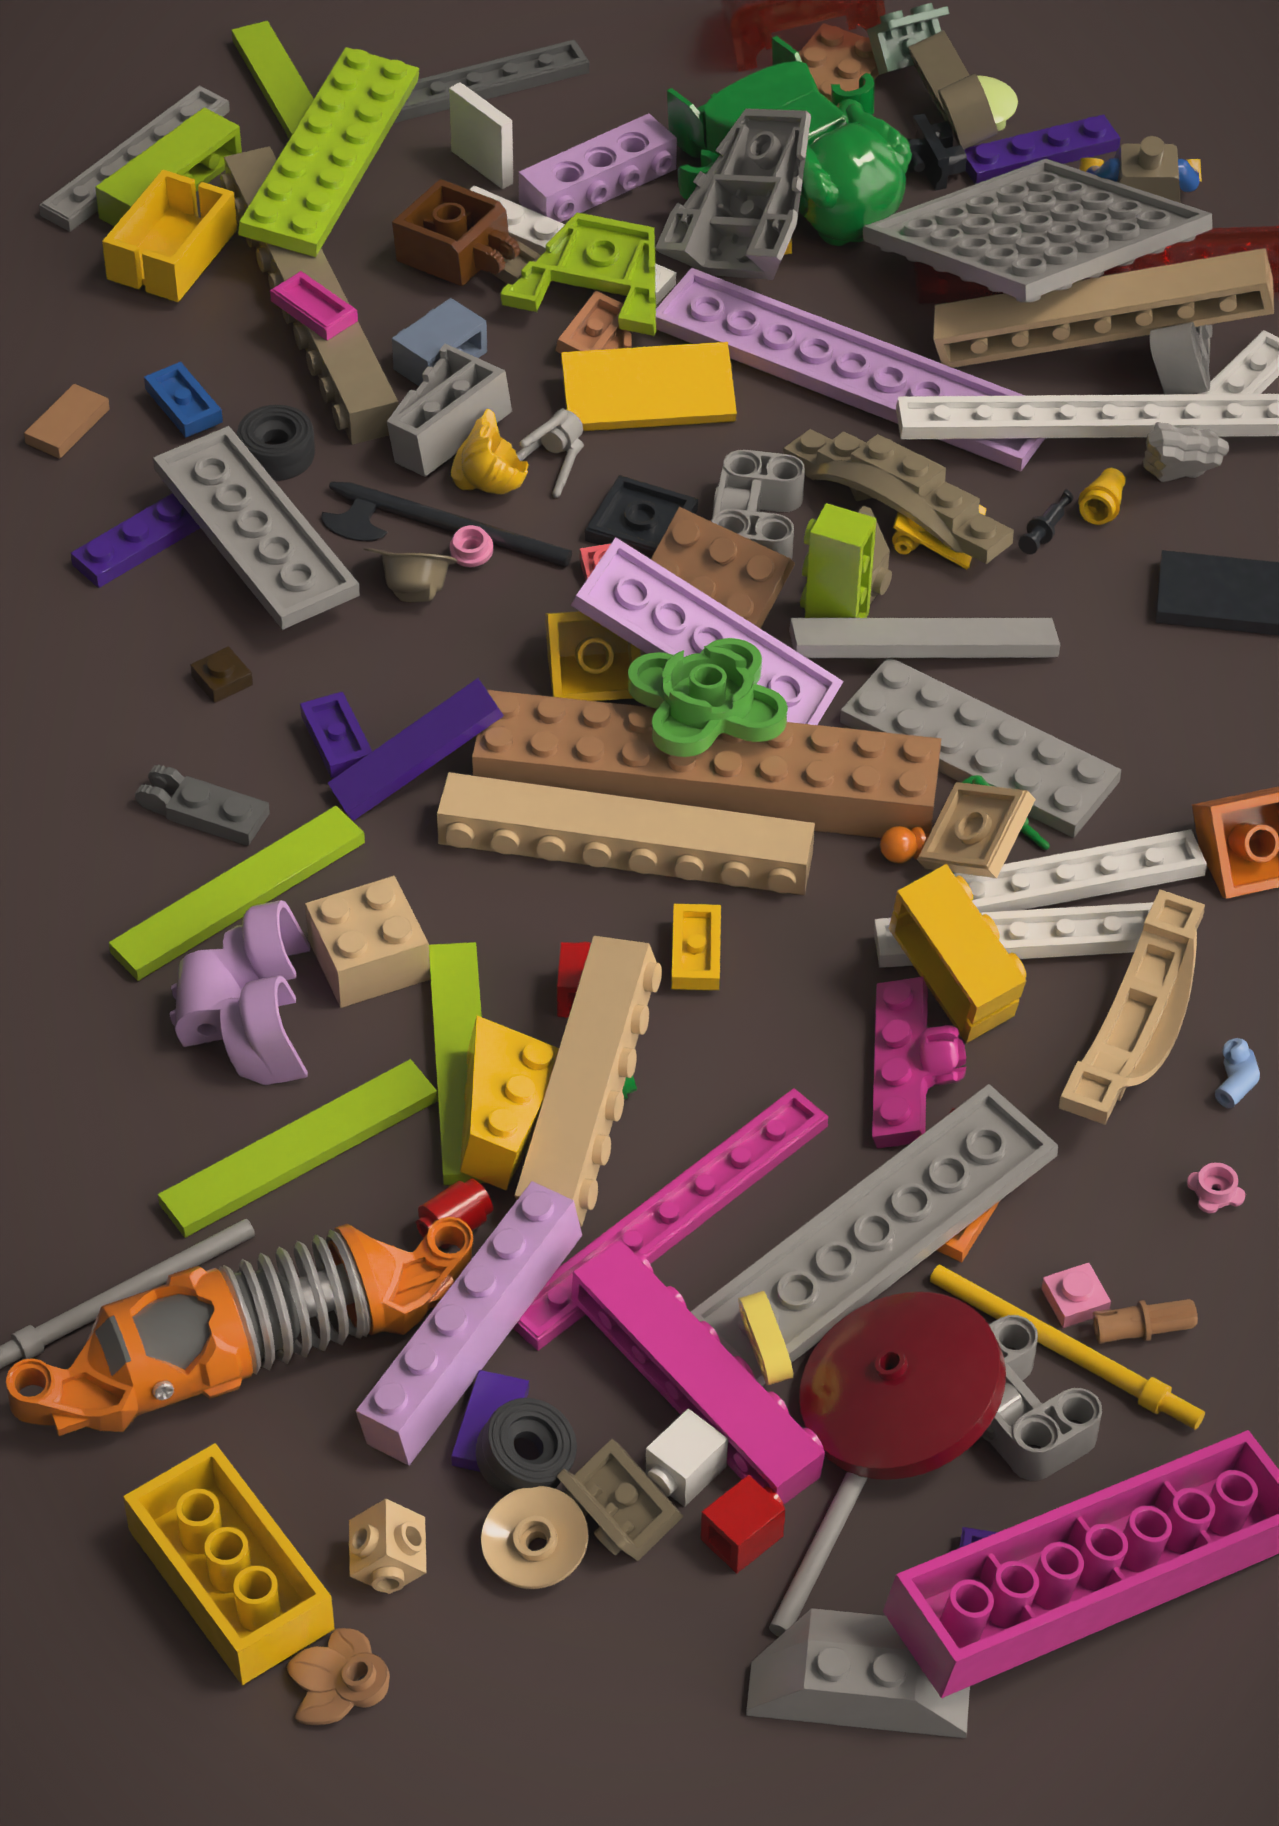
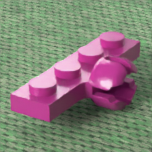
(909, 1061)

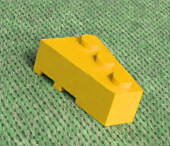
(502, 1099)

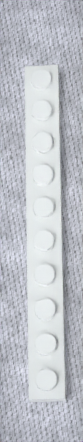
(1084, 415)

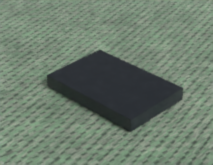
(1218, 592)

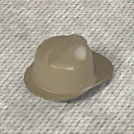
(414, 575)

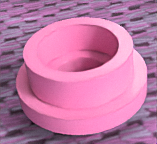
(471, 546)

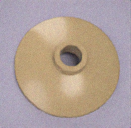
(528, 1516)

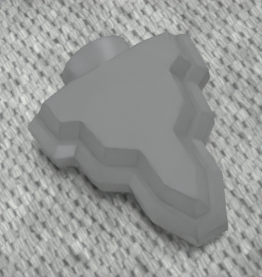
(1182, 451)

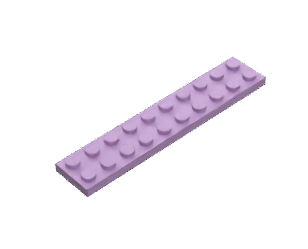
(824, 356)

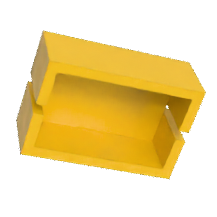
(163, 238)
(957, 952)

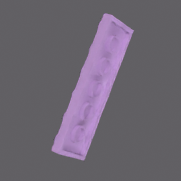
(670, 616)

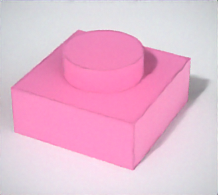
(1075, 1294)

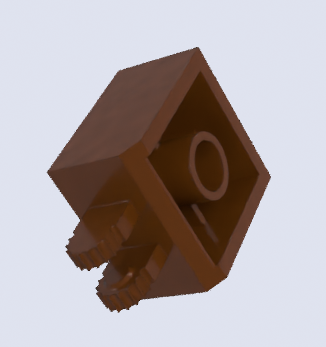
(454, 234)

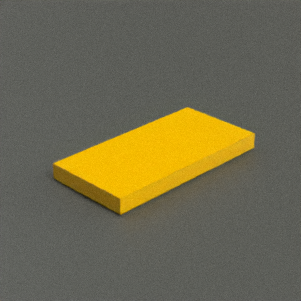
(649, 386)

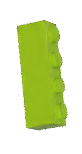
(190, 150)

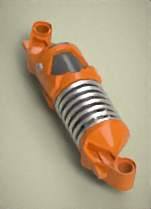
(222, 1325)

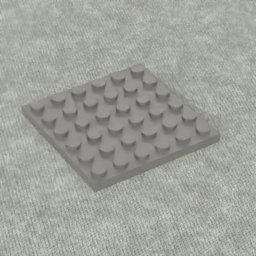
(1037, 229)

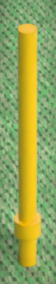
(1150, 1393)

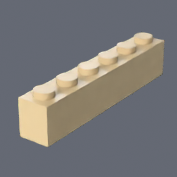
(591, 1071)

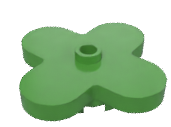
(707, 696)

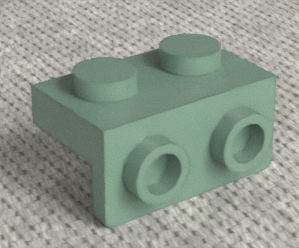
(897, 32)

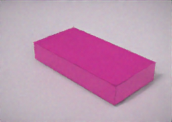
(314, 305)

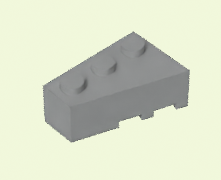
(444, 409)

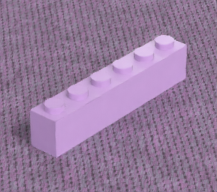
(469, 1323)

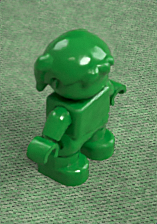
(851, 159)

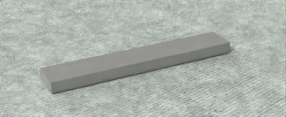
(78, 198)
(925, 637)

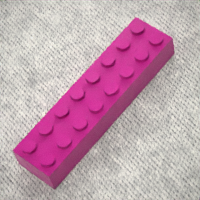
(1088, 1564)

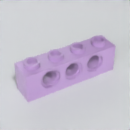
(598, 169)

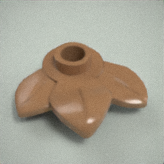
(332, 1677)

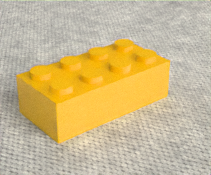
(229, 1563)

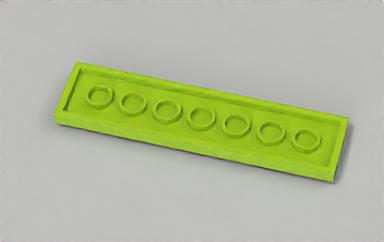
(329, 152)

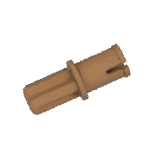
(1144, 1320)

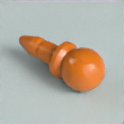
(902, 844)

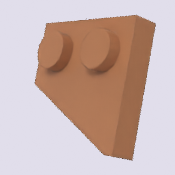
(595, 327)

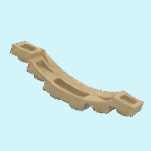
(1144, 1012)

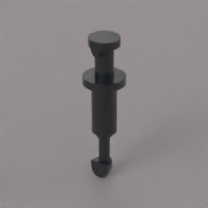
(1041, 528)

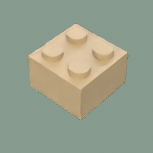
(368, 941)

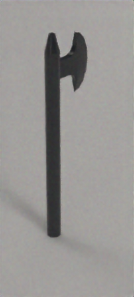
(357, 526)

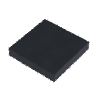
(636, 515)

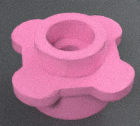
(1219, 1177)

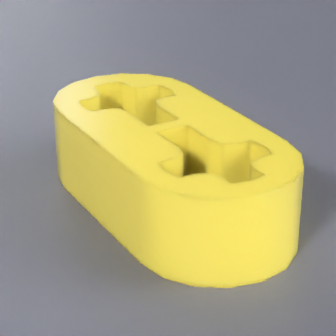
(765, 1338)

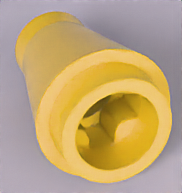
(1102, 498)

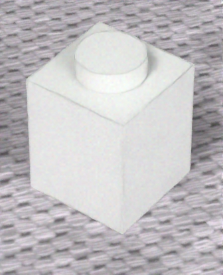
(686, 1457)

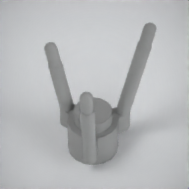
(557, 436)

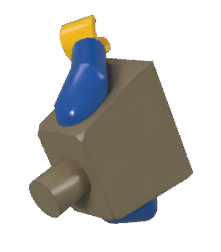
(1149, 168)

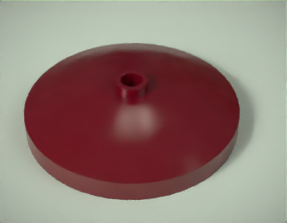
(903, 1385)

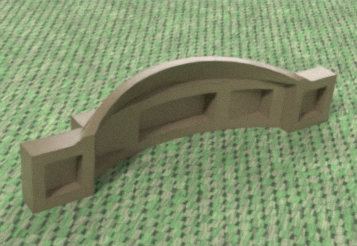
(906, 484)

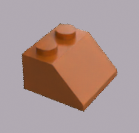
(1240, 841)

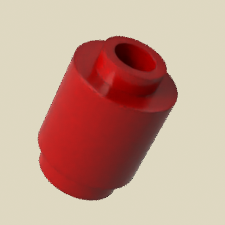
(460, 1200)

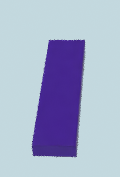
(415, 749)

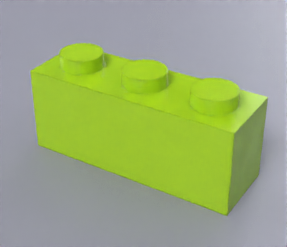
(838, 564)

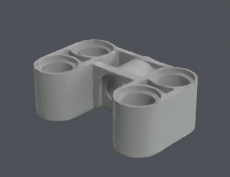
(1182, 357)
(755, 483)
(1027, 1421)

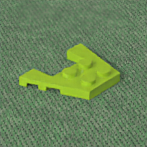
(596, 256)

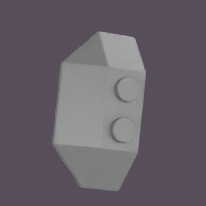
(850, 1674)

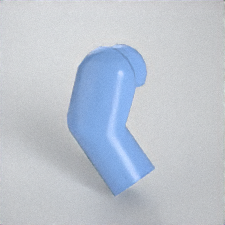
(1241, 1072)

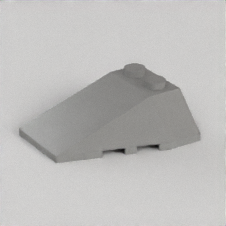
(746, 201)

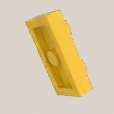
(696, 947)

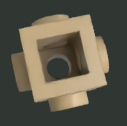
(387, 1546)

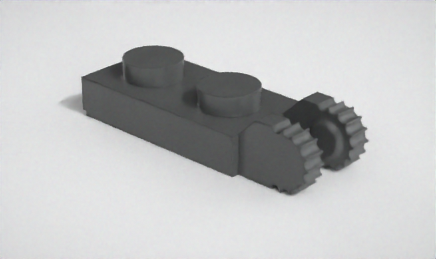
(203, 805)

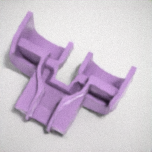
(238, 993)

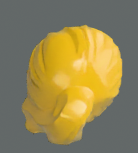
(487, 460)

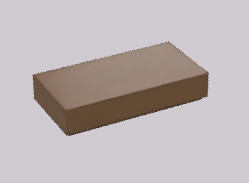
(67, 421)

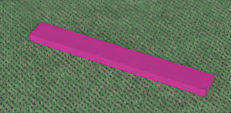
(682, 1205)

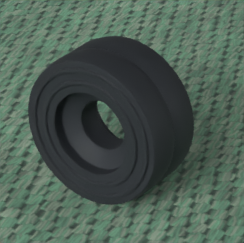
(282, 424)
(528, 1420)

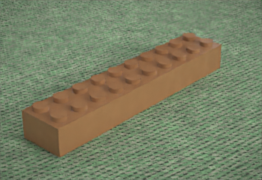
(808, 773)

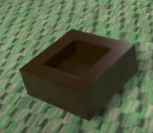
(221, 674)

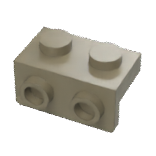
(622, 1501)

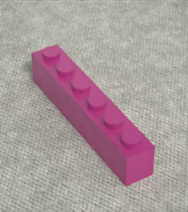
(696, 1370)

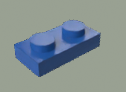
(183, 399)

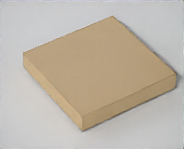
(976, 829)

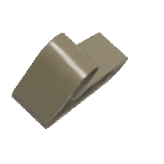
(953, 90)

